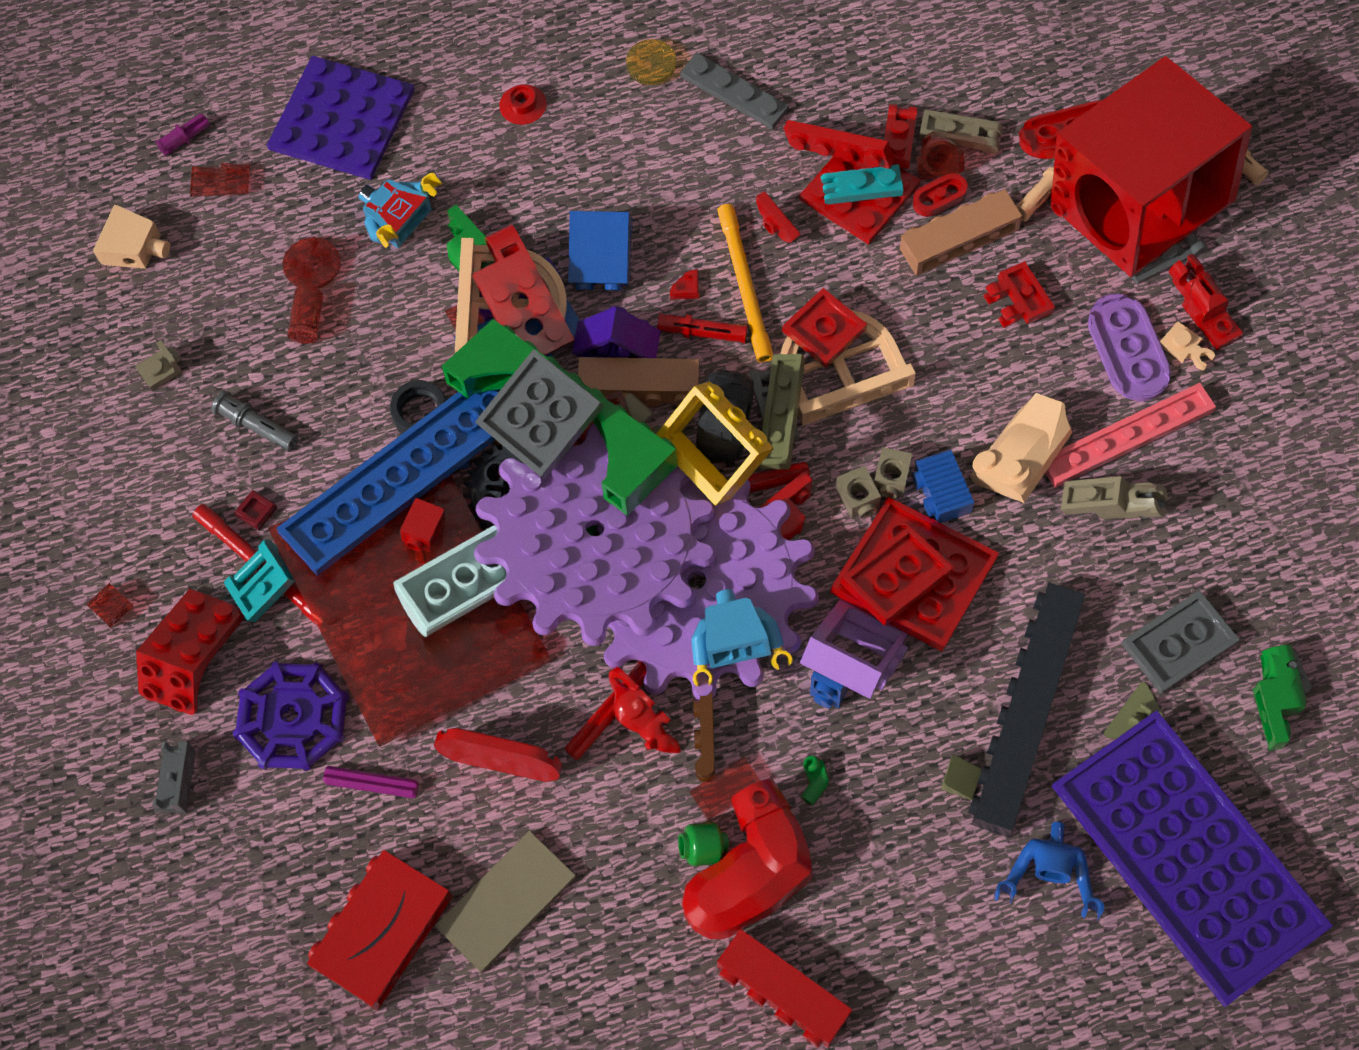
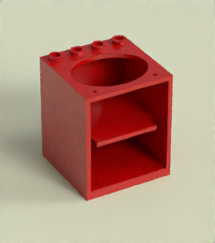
(1149, 165)

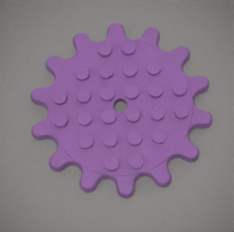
(750, 561)
(587, 576)

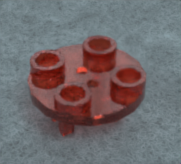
(321, 254)

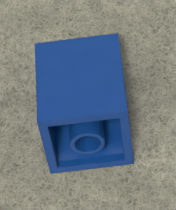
(600, 249)

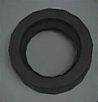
(406, 393)

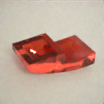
(228, 180)

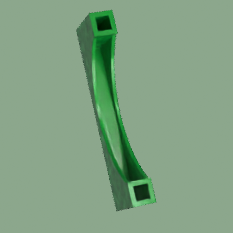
(635, 454)

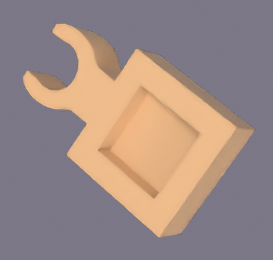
(1184, 343)

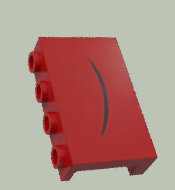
(379, 929)

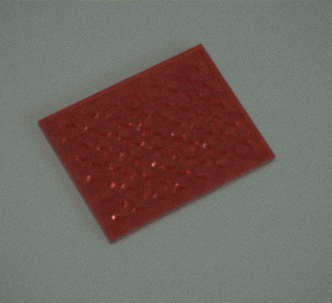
(384, 659)

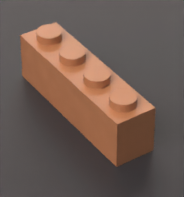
(960, 231)
(649, 379)

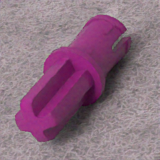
(182, 134)

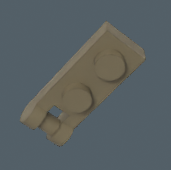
(963, 130)

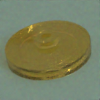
(651, 62)

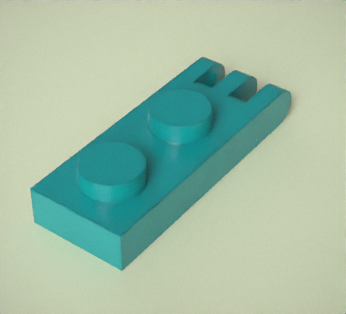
(862, 184)

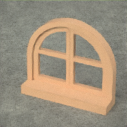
(469, 295)
(854, 394)

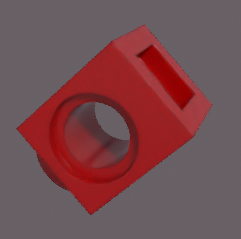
(422, 525)

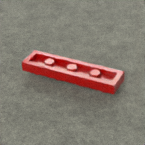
(839, 144)

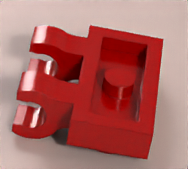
(1024, 291)

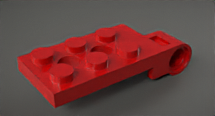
(517, 274)

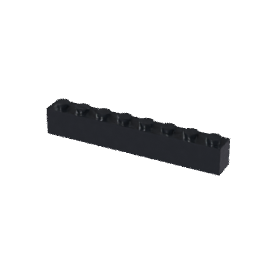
(1027, 711)

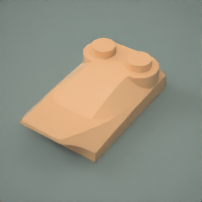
(1023, 449)

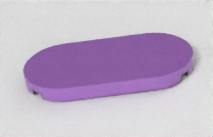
(1129, 347)

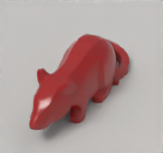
(635, 712)

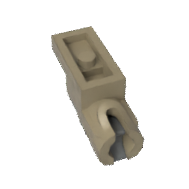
(1114, 498)

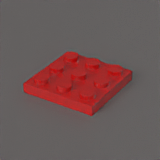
(863, 217)

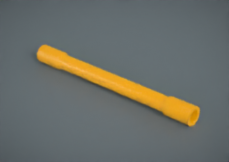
(759, 336)

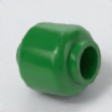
(702, 843)

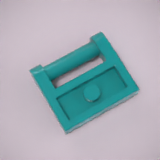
(265, 586)

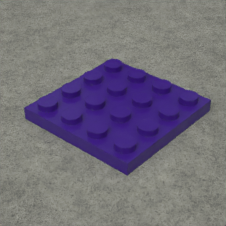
(341, 117)

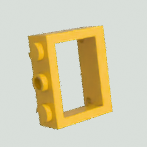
(694, 463)

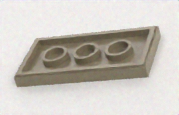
(505, 901)

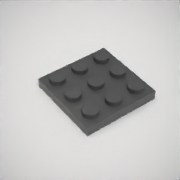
(539, 414)

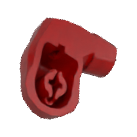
(754, 875)

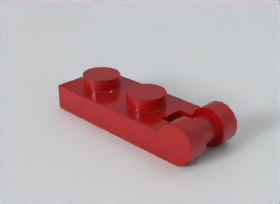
(901, 133)

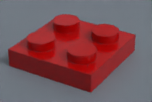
(824, 327)

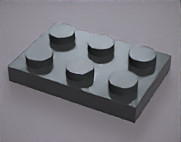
(1180, 642)

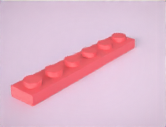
(1130, 434)

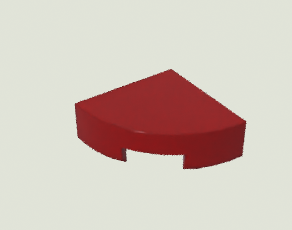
(686, 286)

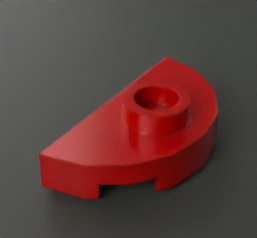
(775, 220)

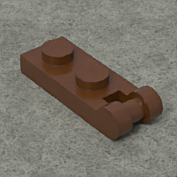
(704, 737)

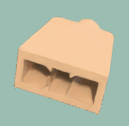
(129, 240)

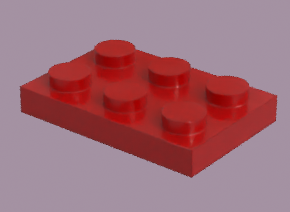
(896, 575)

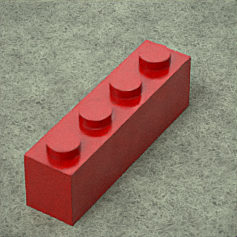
(783, 988)

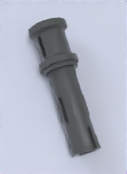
(244, 415)

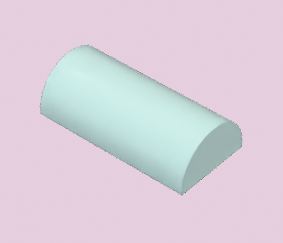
(449, 586)

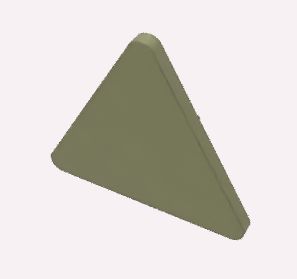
(1136, 709)

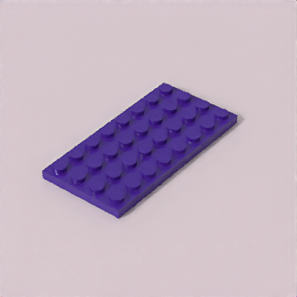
(1191, 858)

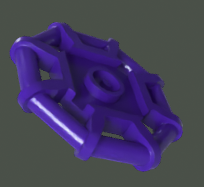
(301, 729)

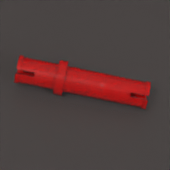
(667, 324)

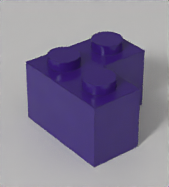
(615, 335)

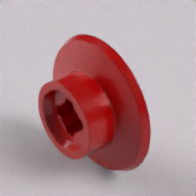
(523, 113)

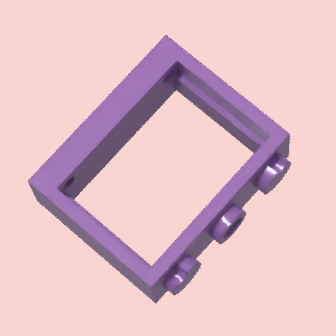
(846, 667)

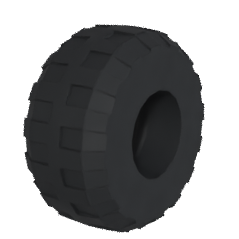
(712, 436)

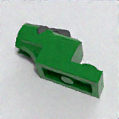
(1280, 693)

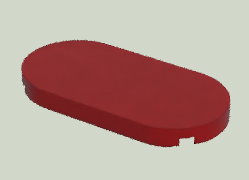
(1040, 139)
(498, 754)

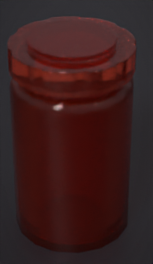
(305, 315)

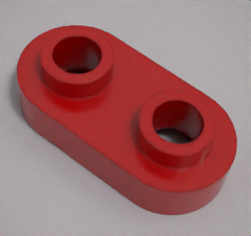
(937, 194)

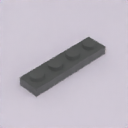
(734, 91)

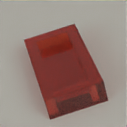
(716, 793)

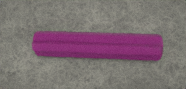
(370, 782)

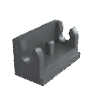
(174, 778)

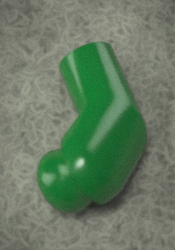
(817, 779)

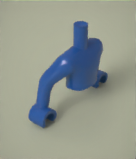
(1053, 864)

